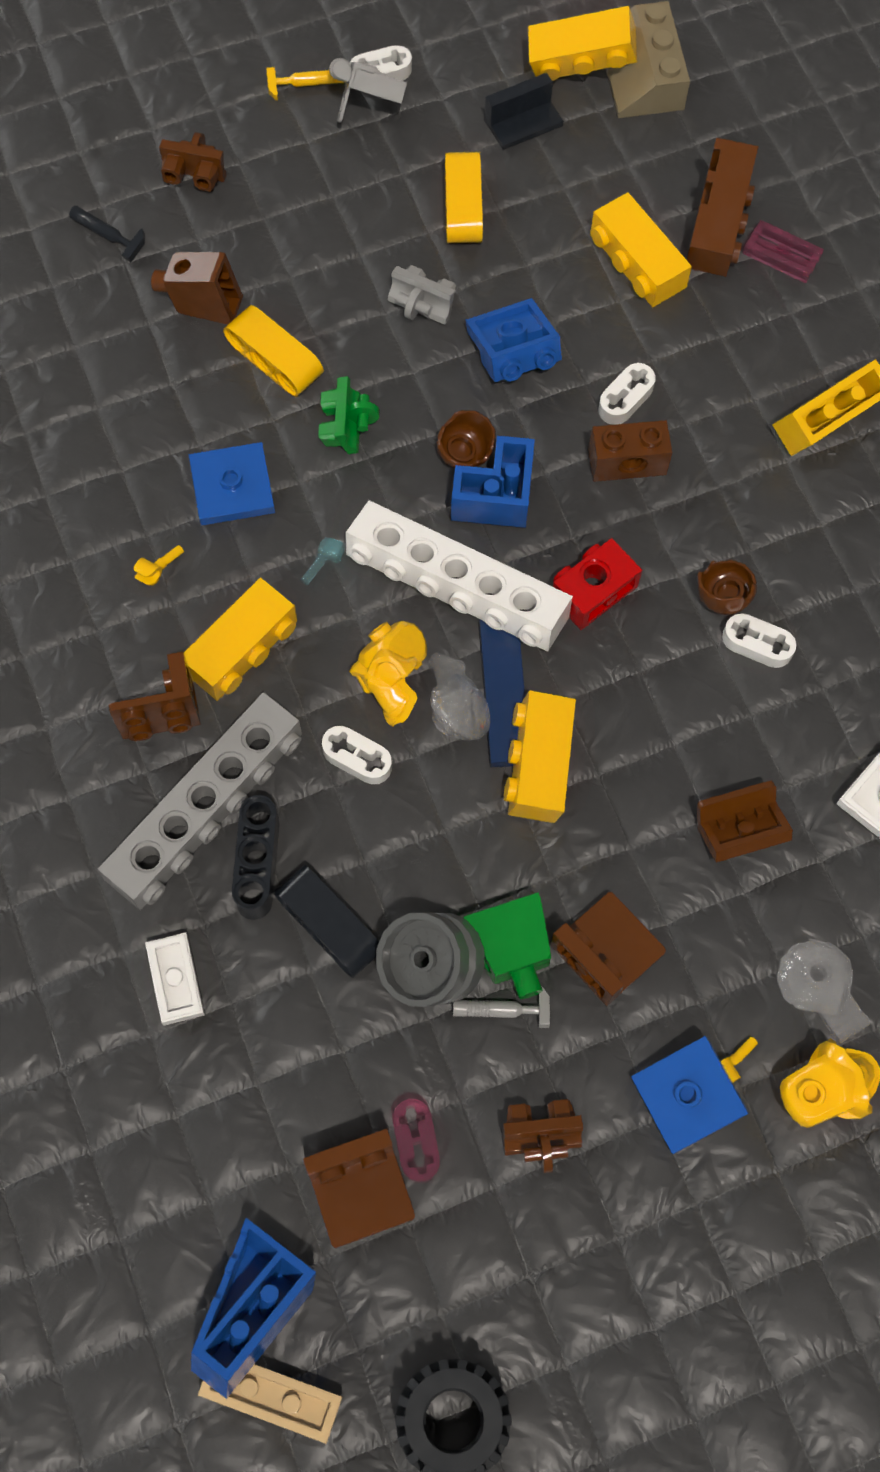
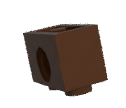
(630, 450)

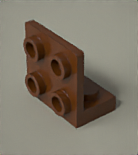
(169, 711)
(607, 948)
(359, 1188)

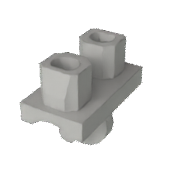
(421, 294)

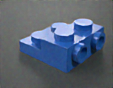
(515, 340)

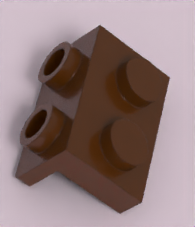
(742, 821)

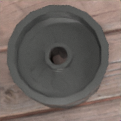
(430, 959)

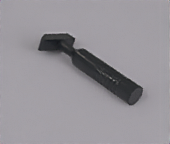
(109, 232)

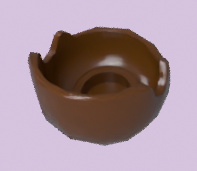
(466, 439)
(726, 586)

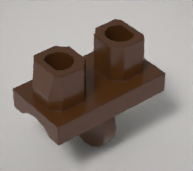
(194, 160)
(542, 1138)

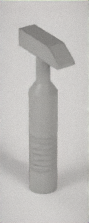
(504, 1009)

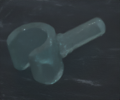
(328, 549)

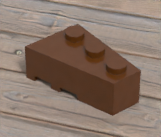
(722, 208)

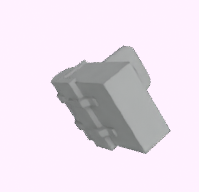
(365, 79)

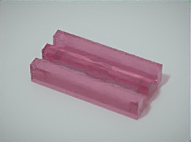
(780, 256)

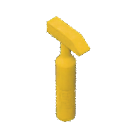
(298, 80)

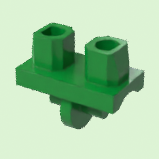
(352, 416)

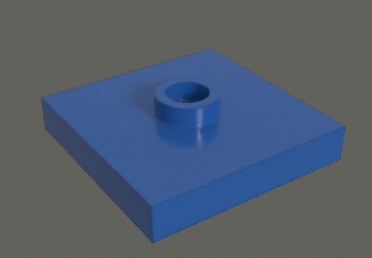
(231, 483)
(690, 1095)

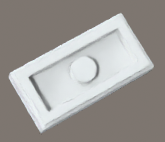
(174, 979)

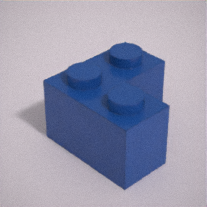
(499, 493)

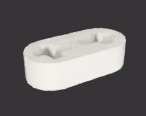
(385, 61)
(631, 398)
(759, 640)
(360, 746)

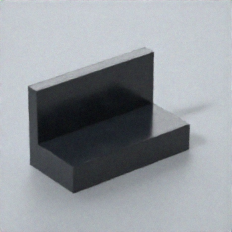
(522, 111)

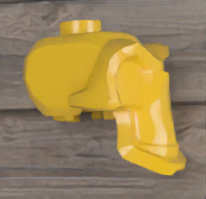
(386, 663)
(831, 1085)

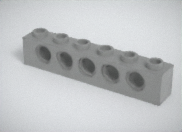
(261, 720)

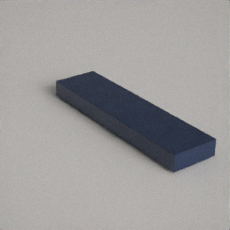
(502, 688)

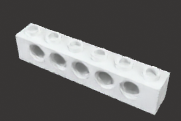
(398, 544)

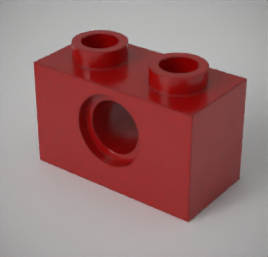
(610, 566)

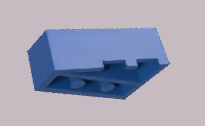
(252, 1306)

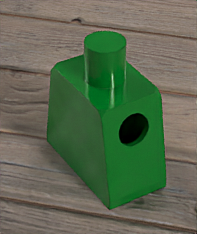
(514, 942)

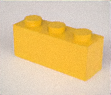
(583, 43)
(640, 250)
(830, 409)
(240, 639)
(540, 757)

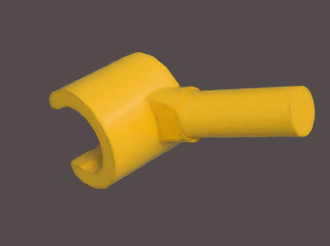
(150, 572)
(734, 1059)

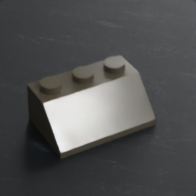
(660, 75)

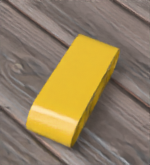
(463, 197)
(273, 350)

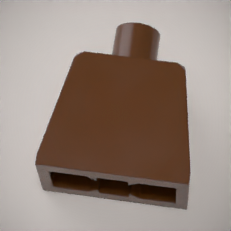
(200, 285)

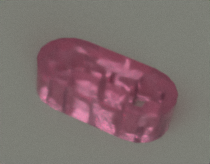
(427, 1140)

